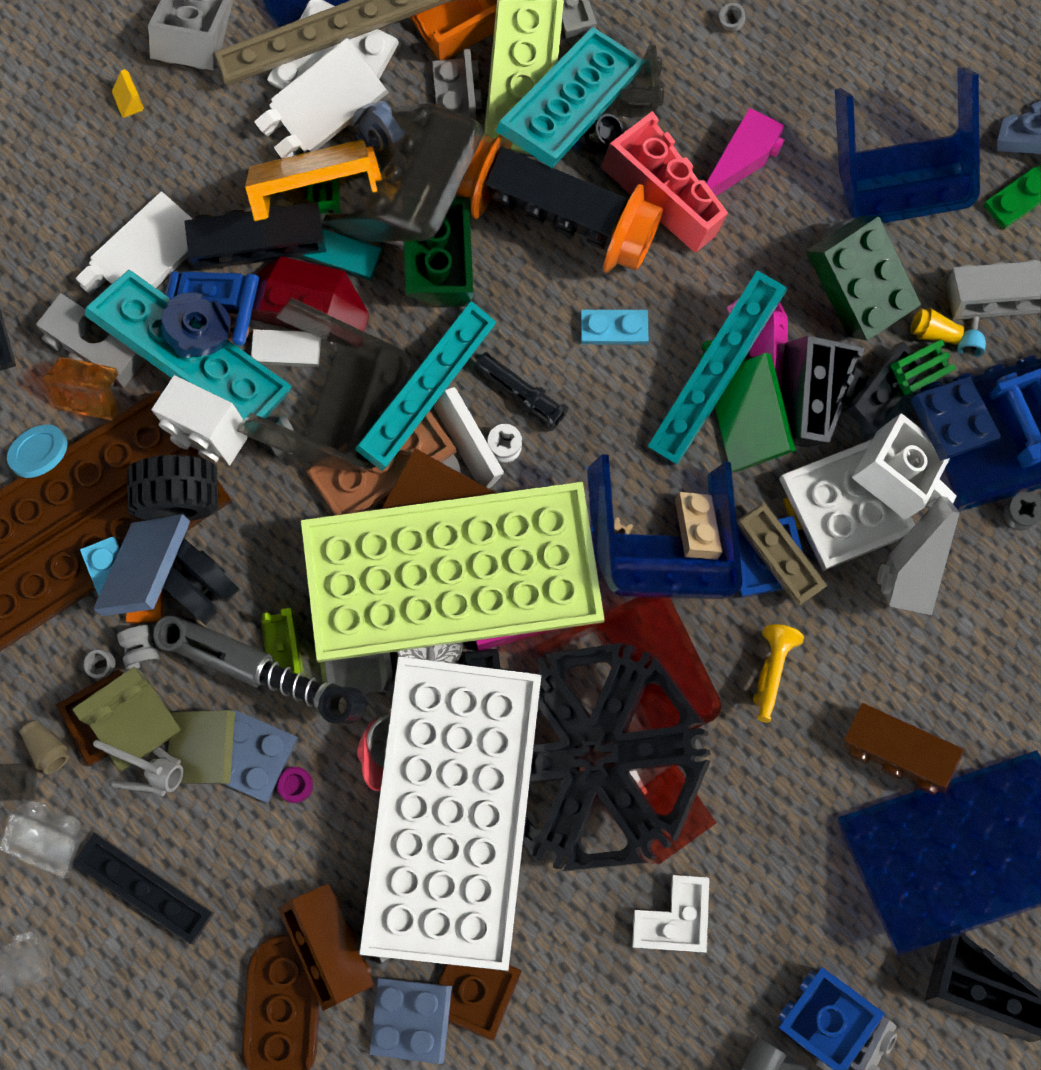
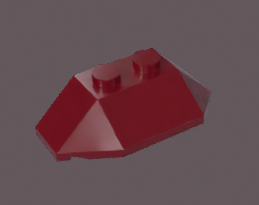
(311, 284)

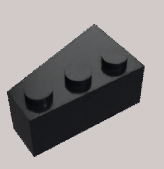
(814, 386)
(983, 989)

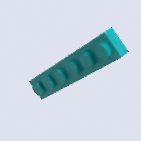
(717, 367)
(425, 386)

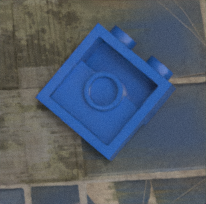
(830, 1020)

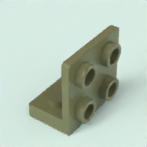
(128, 716)

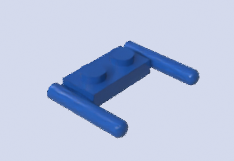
(228, 289)

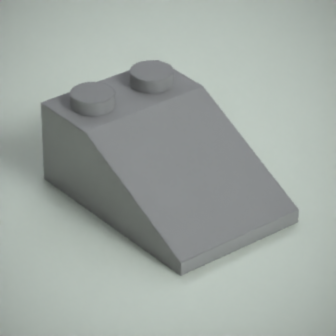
(188, 31)
(918, 561)

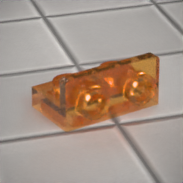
(82, 388)

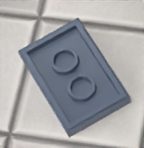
(142, 565)

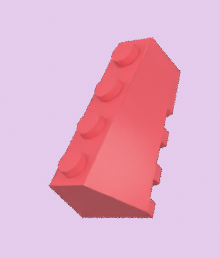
(649, 158)

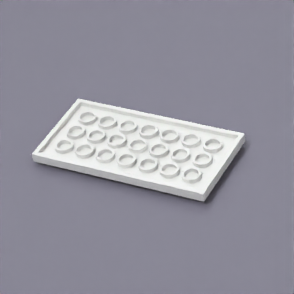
(451, 815)

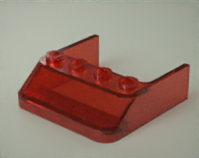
(654, 627)

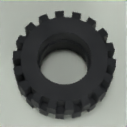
(172, 487)

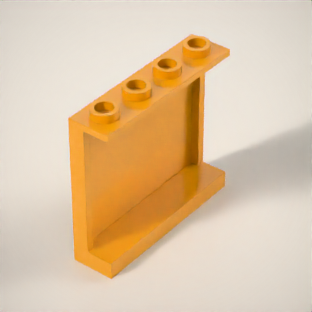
(307, 170)

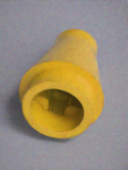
(934, 326)

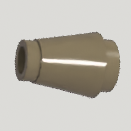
(44, 748)

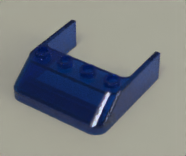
(916, 175)
(657, 563)

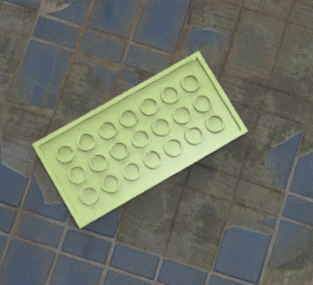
(451, 571)

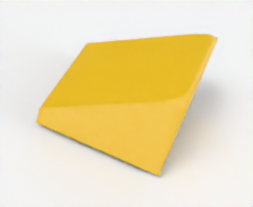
(126, 95)

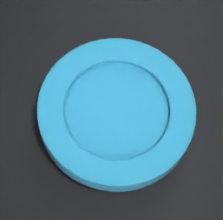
(37, 451)

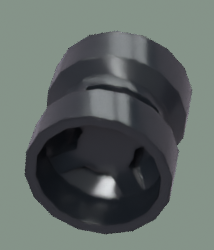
(601, 133)

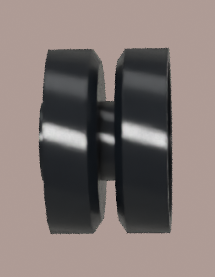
(196, 578)

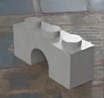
(67, 328)

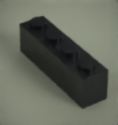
(241, 239)

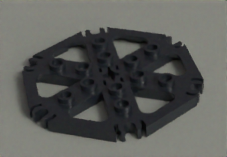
(629, 753)

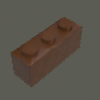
(902, 749)
(326, 946)

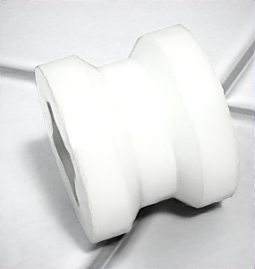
(506, 450)

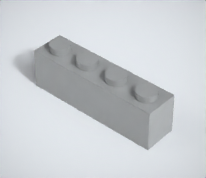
(995, 290)

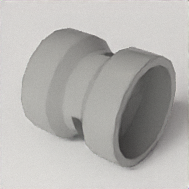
(137, 646)

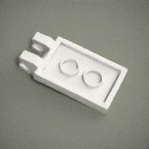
(322, 100)
(147, 245)

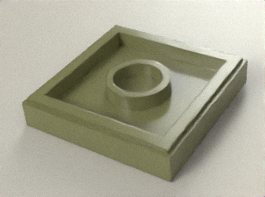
(204, 746)

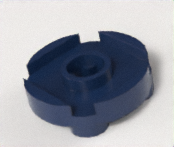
(189, 340)

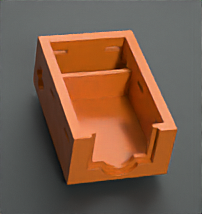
(455, 25)

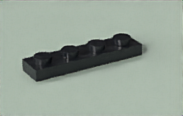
(143, 888)

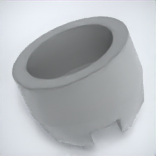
(738, 13)
(98, 656)

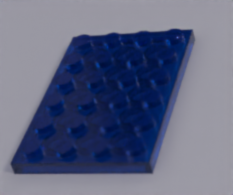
(952, 857)

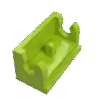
(282, 639)

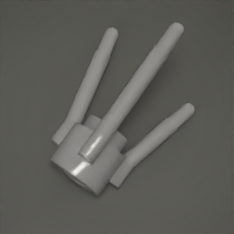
(162, 773)

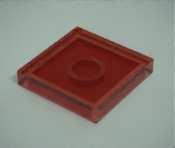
(663, 793)

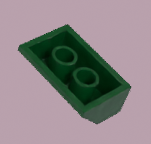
(441, 267)

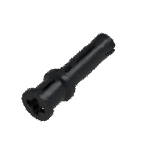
(532, 399)

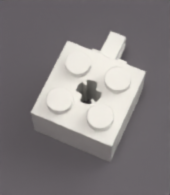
(200, 421)
(903, 468)

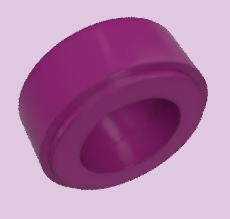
(295, 785)

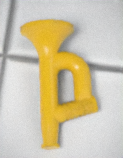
(781, 640)

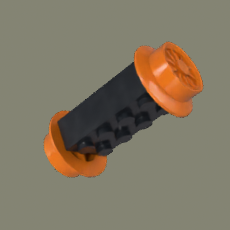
(561, 200)

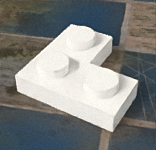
(683, 926)

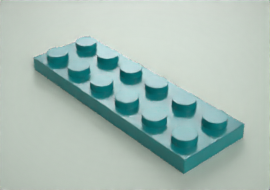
(570, 97)
(133, 314)

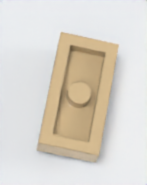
(698, 525)

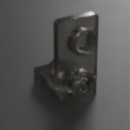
(639, 102)

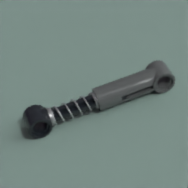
(256, 668)

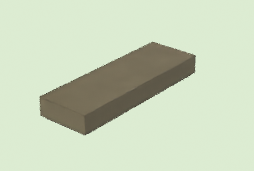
(781, 554)

